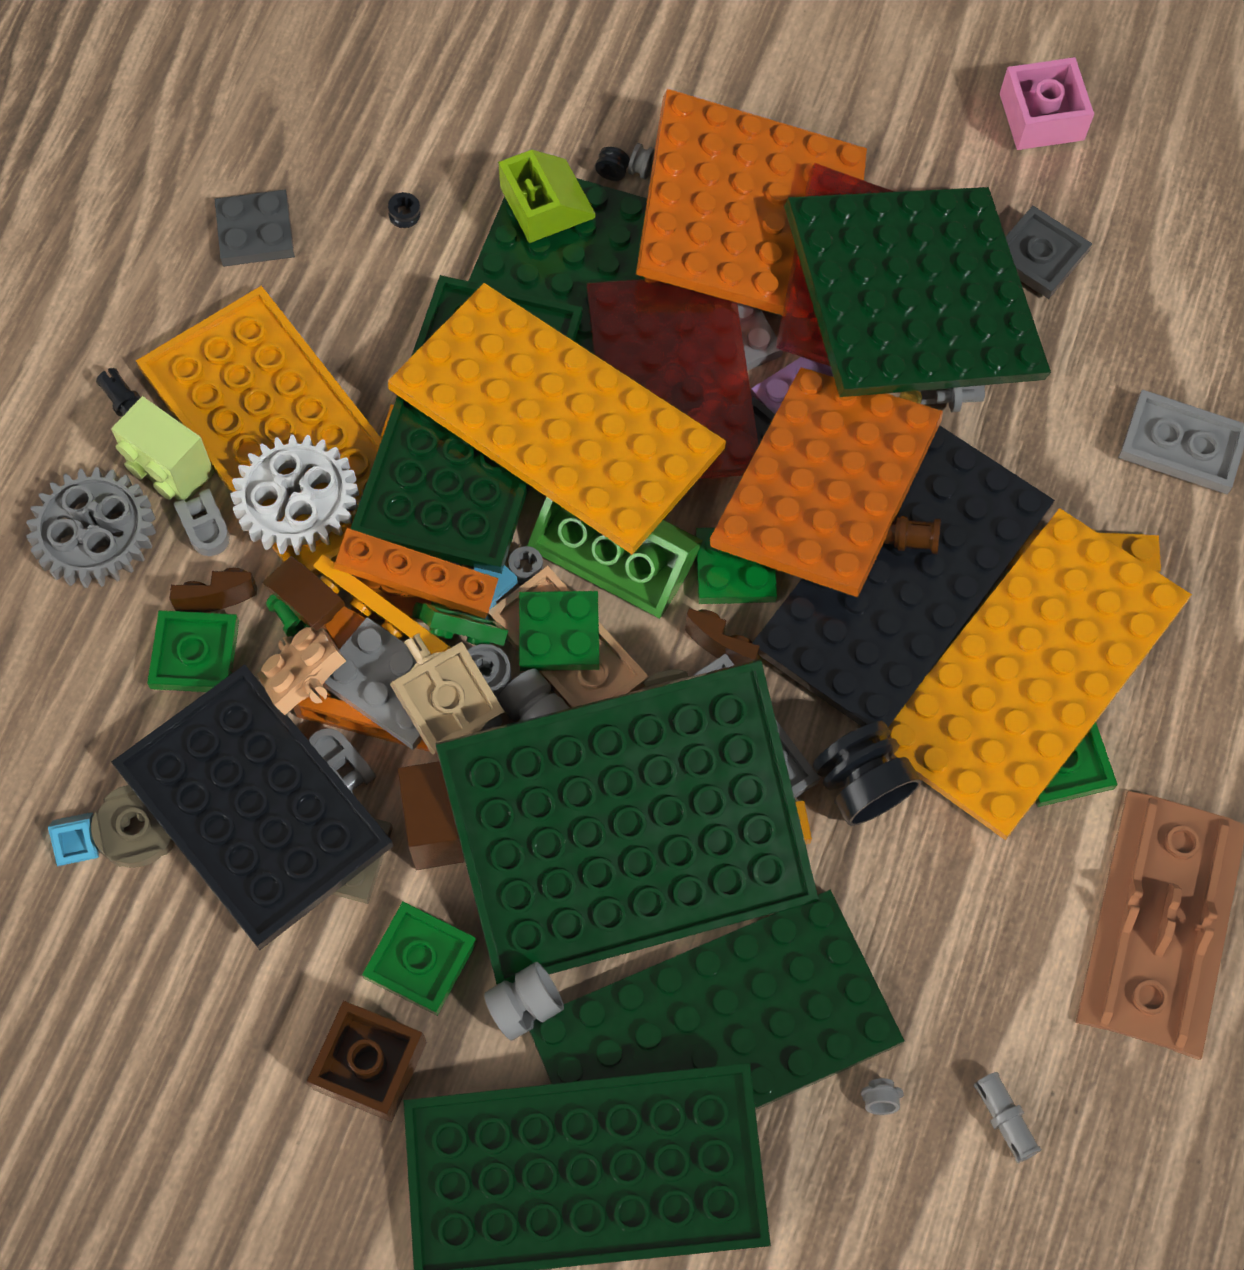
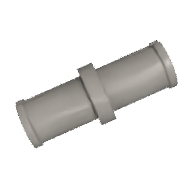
(1007, 1117)

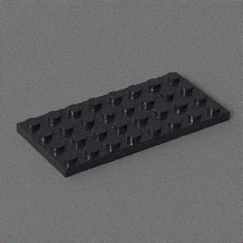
(880, 646)

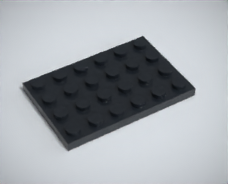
(252, 806)

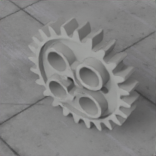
(78, 556)

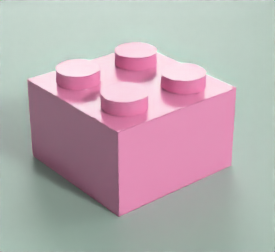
(1046, 103)

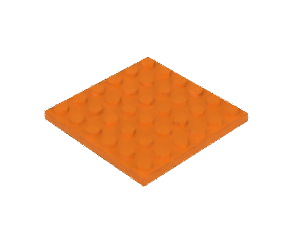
(721, 196)

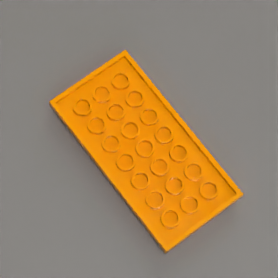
(256, 379)
(557, 417)
(1034, 671)

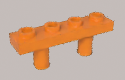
(415, 573)

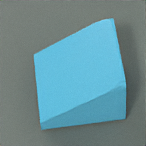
(73, 839)

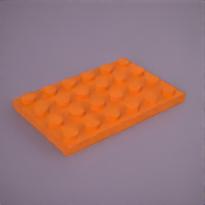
(827, 482)

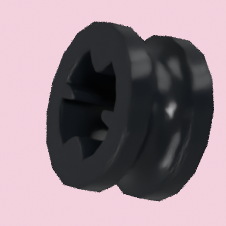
(612, 163)
(403, 220)

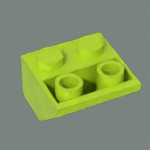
(543, 194)

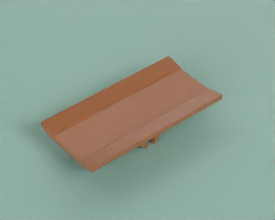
(1162, 924)

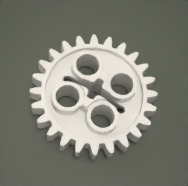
(265, 482)

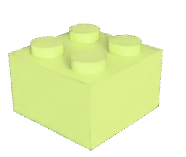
(162, 451)

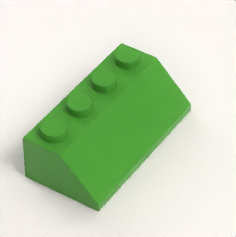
(643, 579)

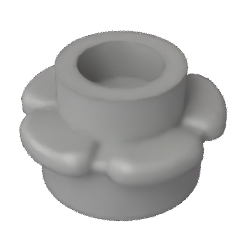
(882, 1097)

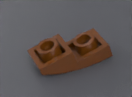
(225, 590)
(304, 593)
(708, 631)

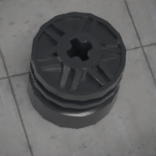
(863, 766)

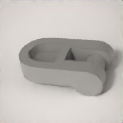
(207, 533)
(338, 751)

